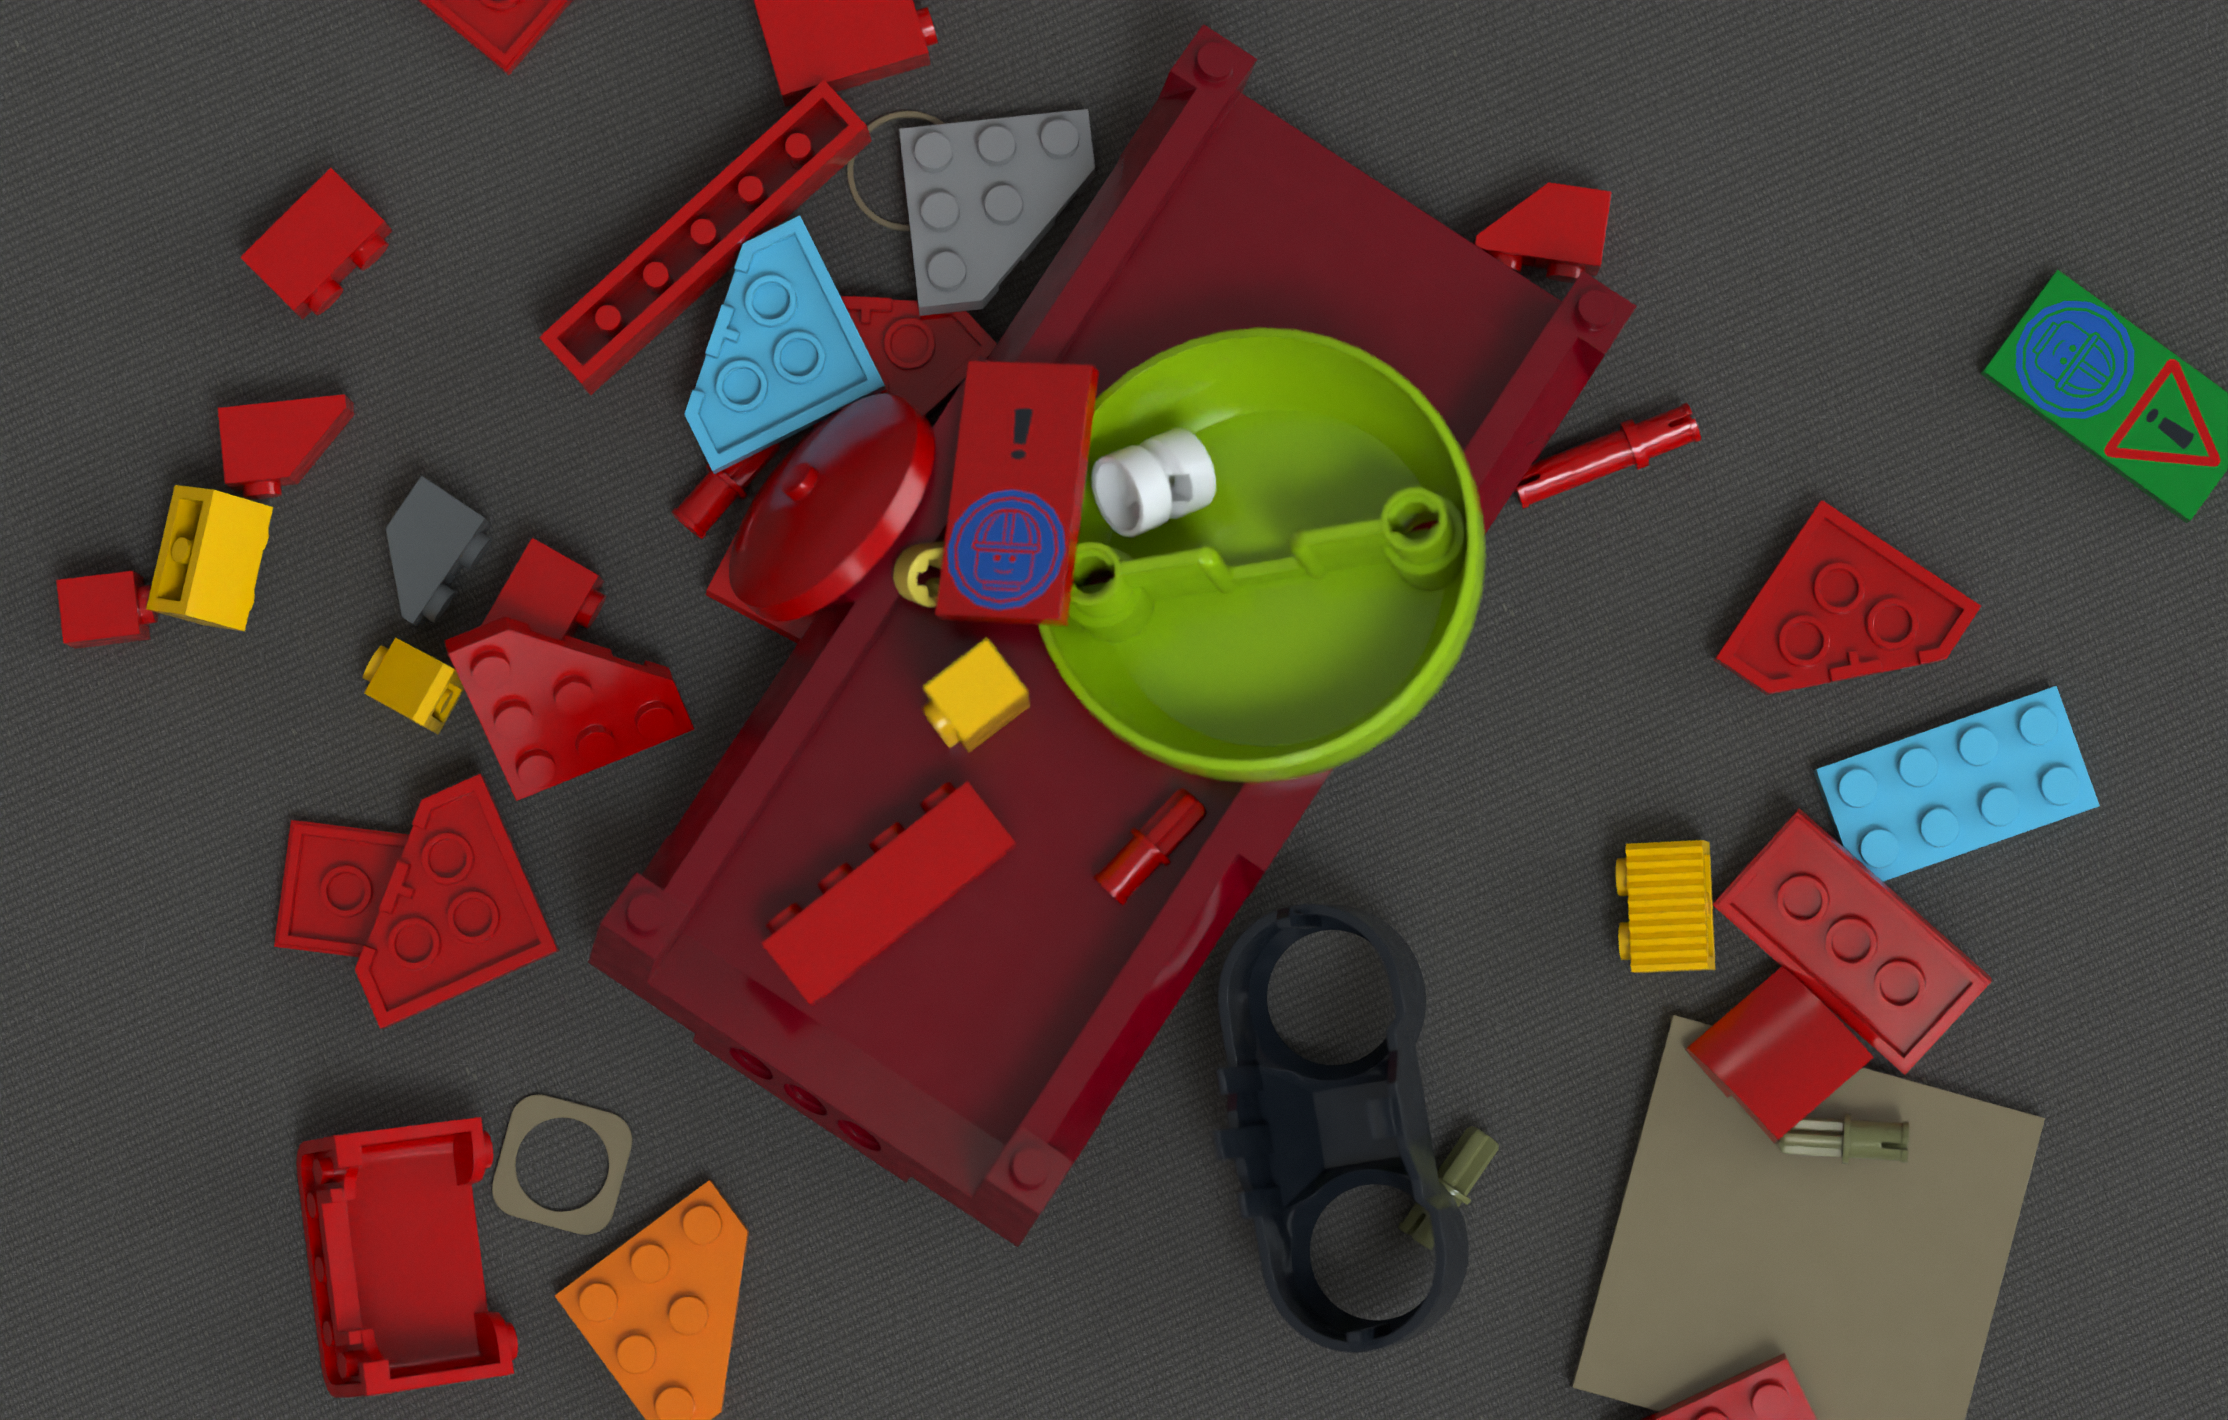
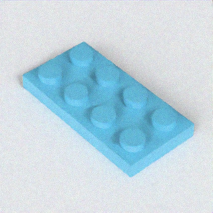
(1958, 786)

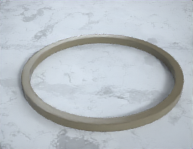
(850, 167)

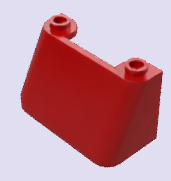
(400, 1259)

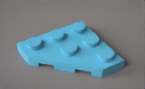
(777, 351)

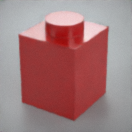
(104, 609)

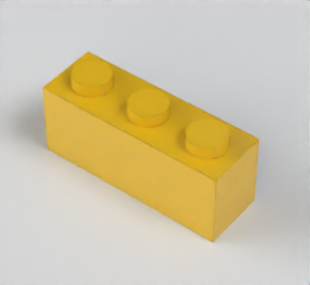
(974, 698)

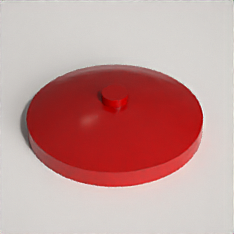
(832, 507)

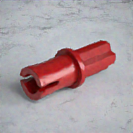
(719, 491)
(1151, 845)

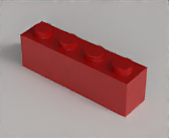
(888, 893)

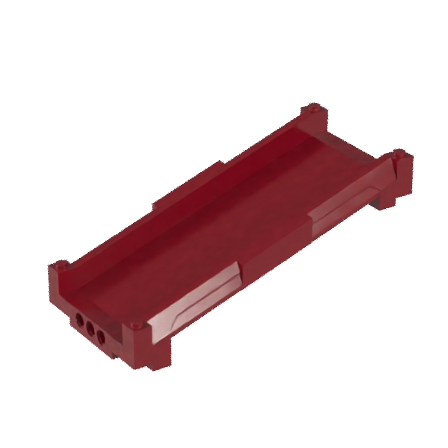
(1032, 993)

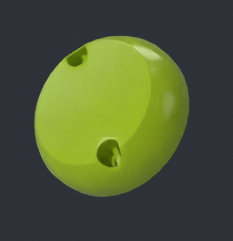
(1295, 603)

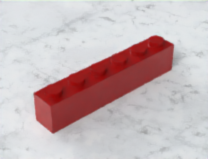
(706, 237)

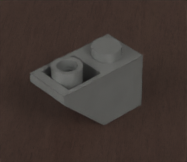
(428, 548)

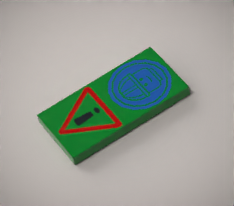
(2117, 395)

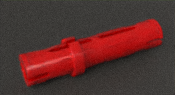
(1607, 454)

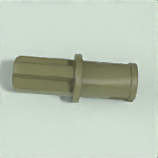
(1848, 1139)
(1458, 1176)

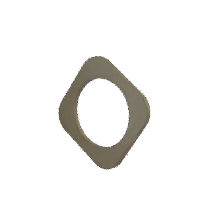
(506, 1186)

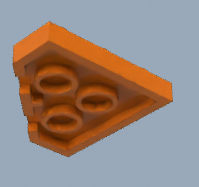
(668, 1307)

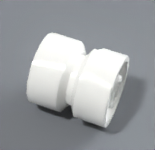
(1153, 482)

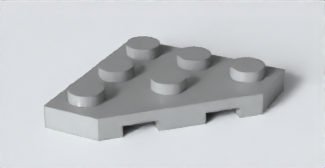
(987, 198)

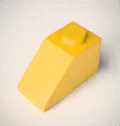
(413, 684)

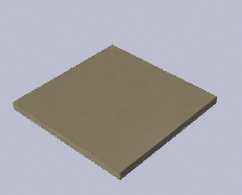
(1853, 1270)

